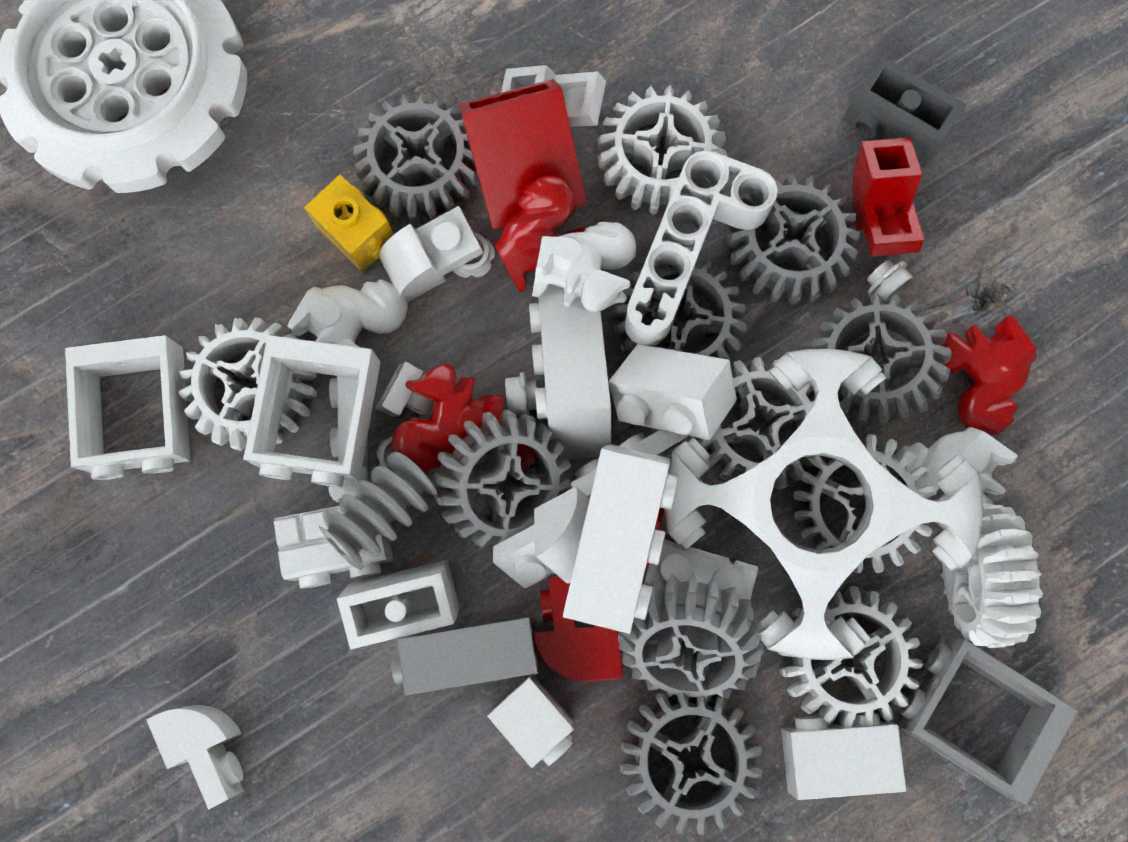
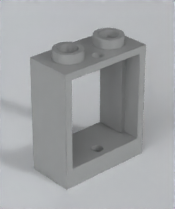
(465, 656)
(1031, 746)

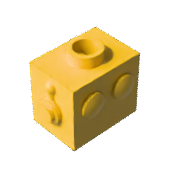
(350, 222)

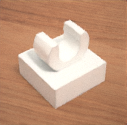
(398, 396)

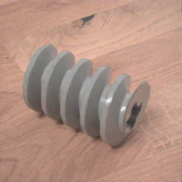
(376, 508)

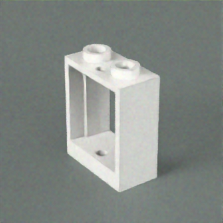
(316, 357)
(83, 374)

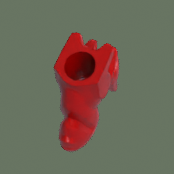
(543, 209)
(998, 372)
(451, 406)

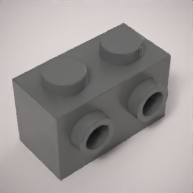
(902, 105)

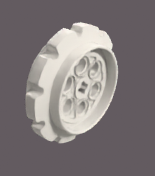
(120, 76)

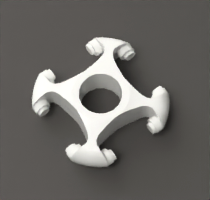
(888, 510)

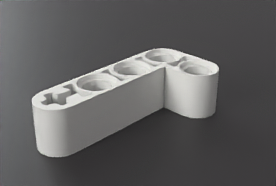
(682, 250)

